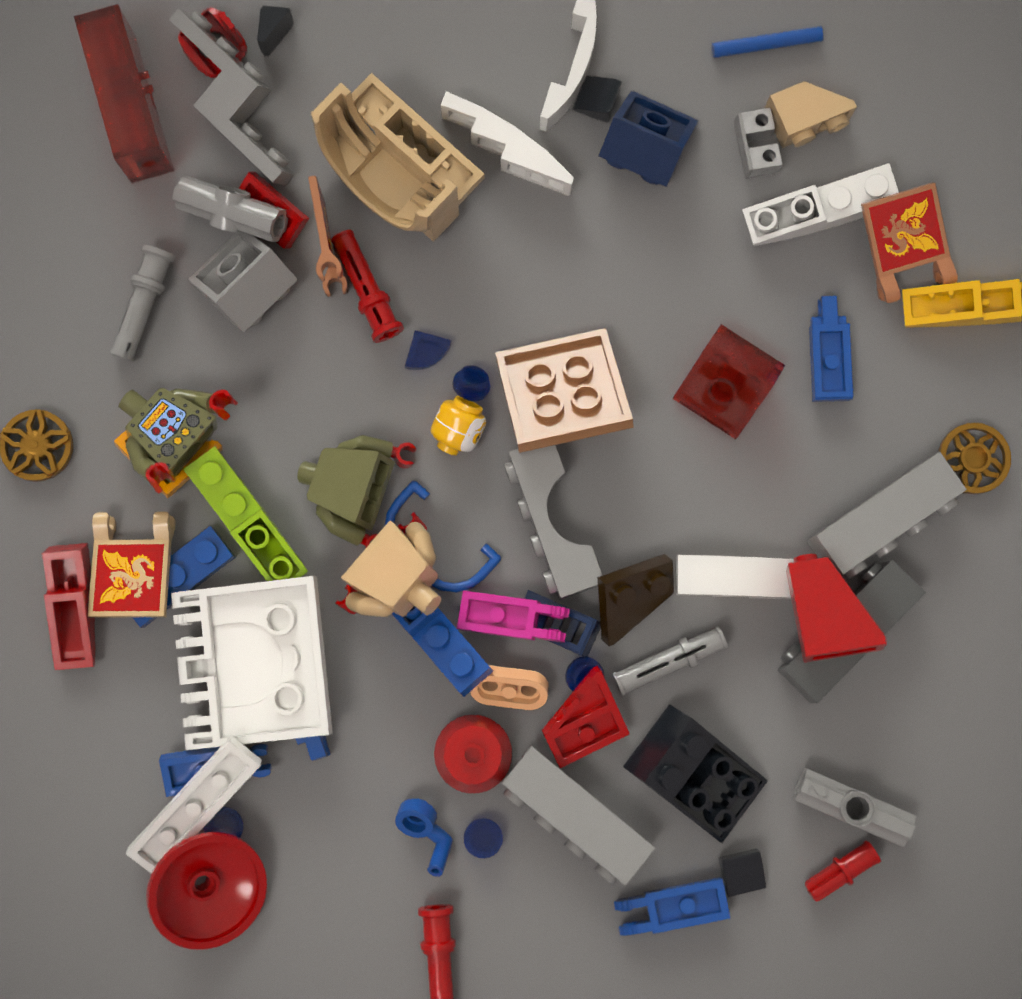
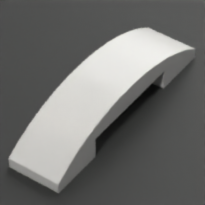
(562, 97)

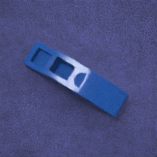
(446, 648)

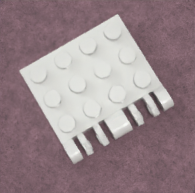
(258, 662)

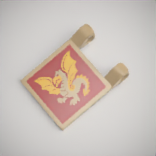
(130, 575)

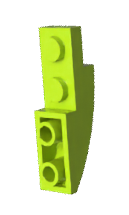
(244, 517)

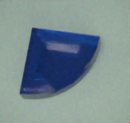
(426, 351)

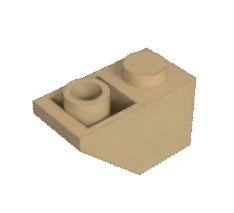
(806, 111)

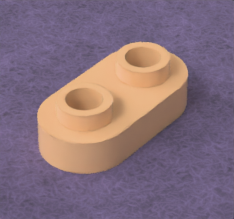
(512, 689)

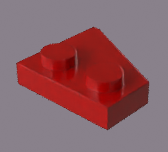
(585, 721)

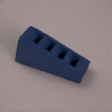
(588, 636)

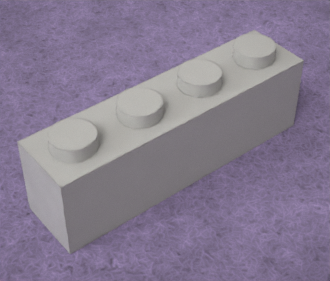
(889, 514)
(577, 815)

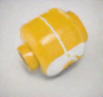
(458, 425)

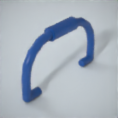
(494, 557)

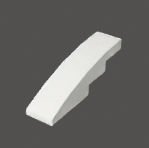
(518, 152)
(732, 576)

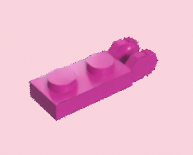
(508, 616)

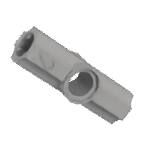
(230, 209)
(876, 815)

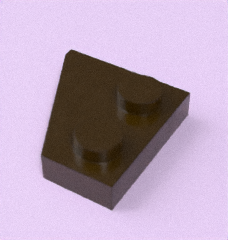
(632, 595)

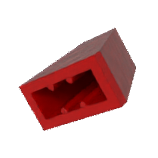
(828, 613)

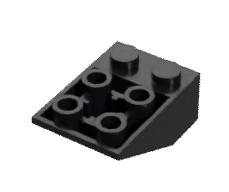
(695, 773)

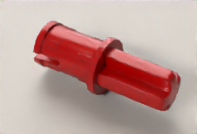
(842, 871)

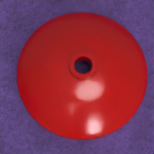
(220, 906)

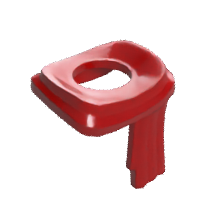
(222, 25)

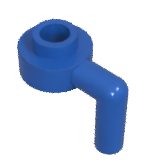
(418, 820)

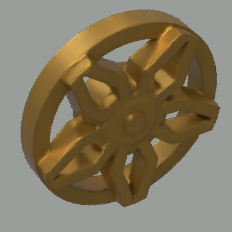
(36, 445)
(977, 457)

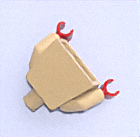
(393, 573)

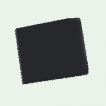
(273, 27)
(597, 97)
(742, 872)

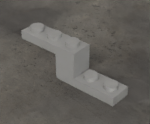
(233, 96)

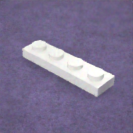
(195, 803)

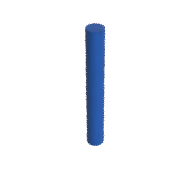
(767, 42)

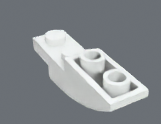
(819, 207)

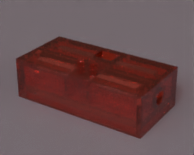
(124, 93)

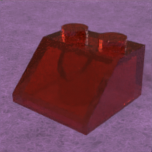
(729, 381)

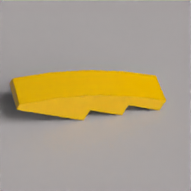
(963, 304)

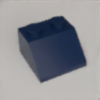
(647, 138)

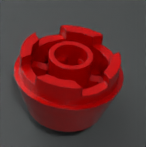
(473, 754)

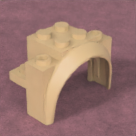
(398, 165)

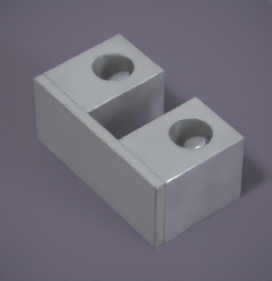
(748, 131)

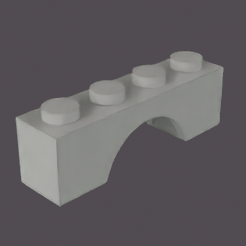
(570, 565)

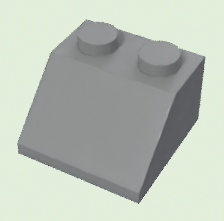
(243, 280)

